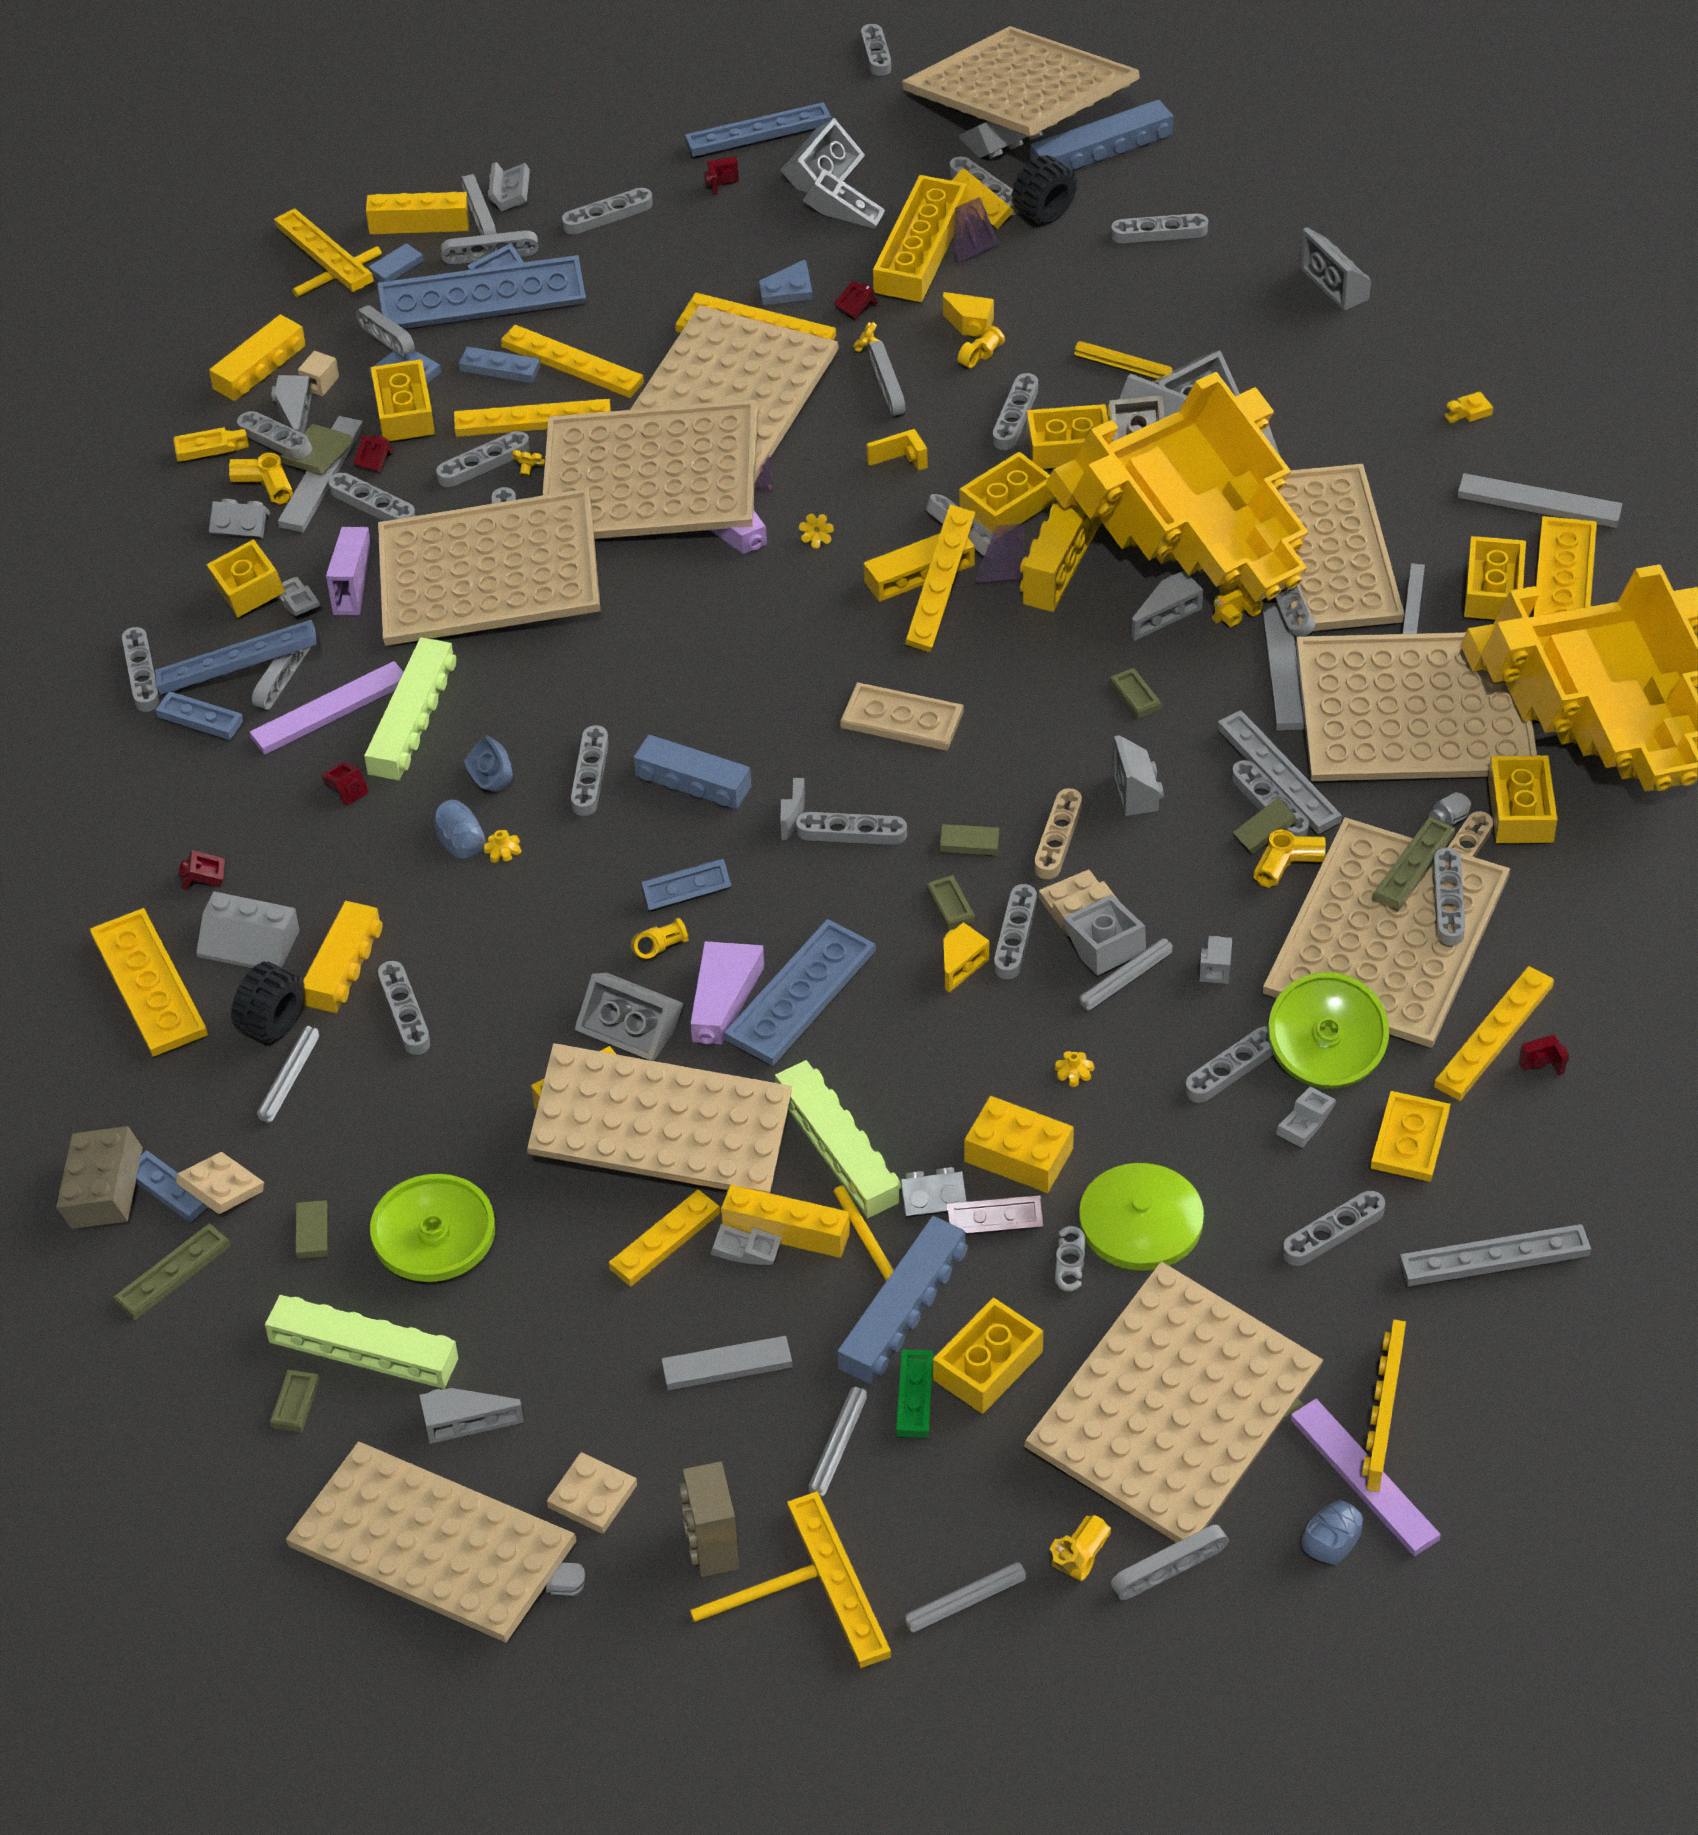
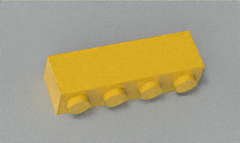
(417, 212)
(257, 357)
(907, 567)
(341, 956)
(796, 1221)

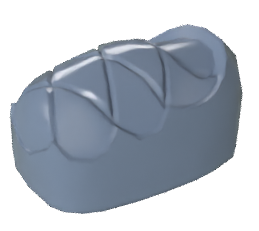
(489, 765)
(458, 829)
(1332, 1532)

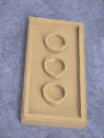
(902, 716)

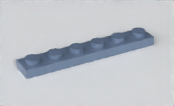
(757, 129)
(235, 657)

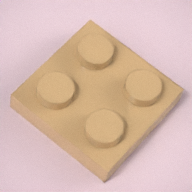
(220, 1182)
(592, 1493)

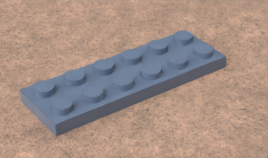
(799, 992)

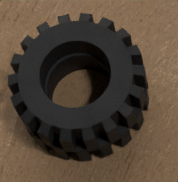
(1044, 189)
(267, 1002)

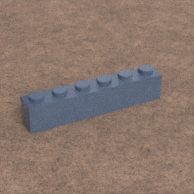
(1107, 136)
(902, 1300)

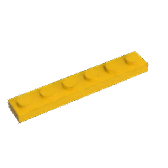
(324, 250)
(573, 361)
(521, 417)
(940, 578)
(1494, 1033)
(1382, 1414)
(839, 1580)

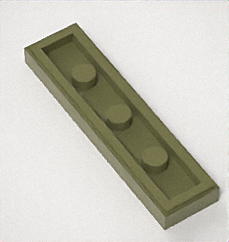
(1413, 864)
(171, 1271)

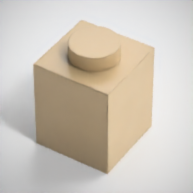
(321, 371)

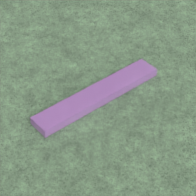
(327, 708)
(1348, 1460)

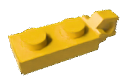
(209, 443)

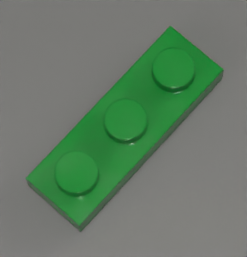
(915, 1393)

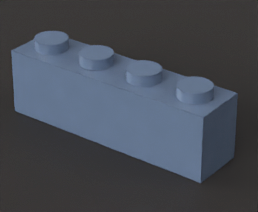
(692, 771)

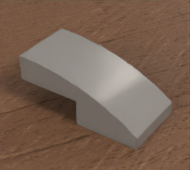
(297, 597)
(792, 808)
(1306, 1118)
(750, 1248)

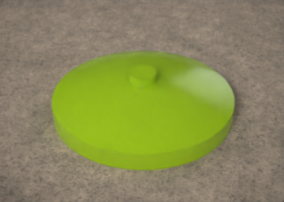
(1328, 1030)
(1141, 1216)
(432, 1227)

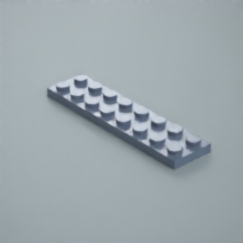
(483, 292)

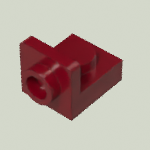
(721, 172)
(855, 299)
(372, 453)
(347, 781)
(202, 868)
(1542, 1052)

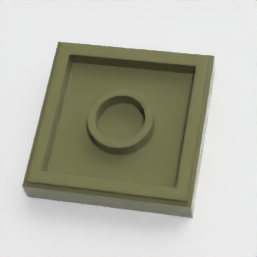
(326, 448)

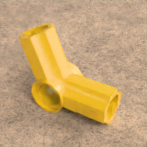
(266, 470)
(1282, 851)
(1077, 1553)

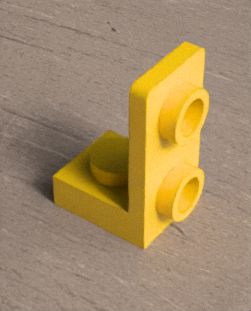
(897, 445)

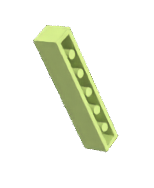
(410, 709)
(839, 1140)
(362, 1341)

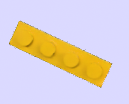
(664, 1238)

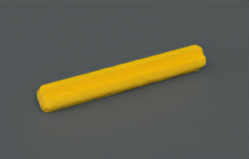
(1121, 360)

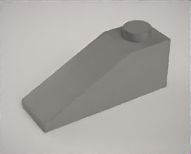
(839, 200)
(293, 400)
(1169, 602)
(460, 1413)

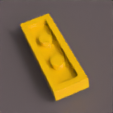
(995, 207)

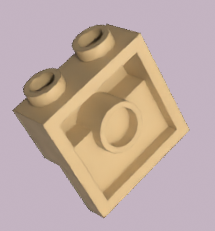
(1072, 895)

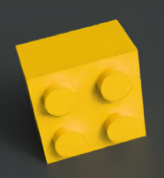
(245, 578)

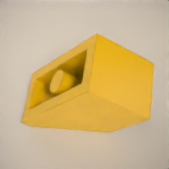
(968, 313)
(963, 954)

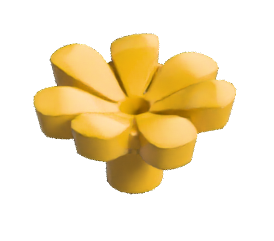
(866, 337)
(527, 461)
(813, 533)
(502, 845)
(1074, 1067)

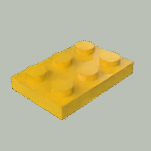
(1410, 1136)

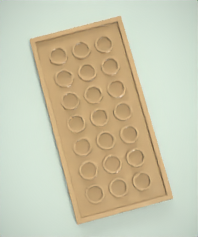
(1344, 551)
(659, 1119)
(432, 1541)

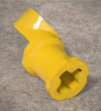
(981, 348)
(660, 939)

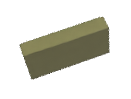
(1135, 693)
(1256, 831)
(969, 839)
(950, 902)
(312, 1229)
(294, 1401)

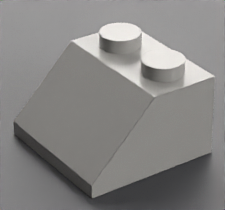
(1135, 778)
(1105, 934)

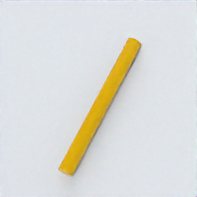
(327, 276)
(864, 1232)
(753, 1593)

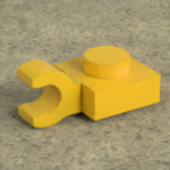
(1471, 406)

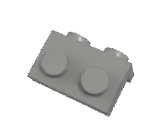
(508, 187)
(237, 519)
(932, 1193)

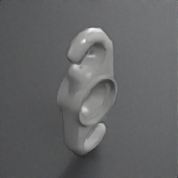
(1064, 1269)

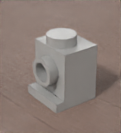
(1216, 960)

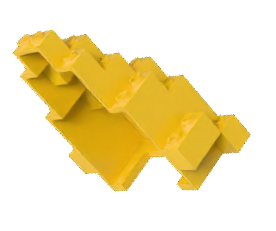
(1195, 490)
(1606, 675)

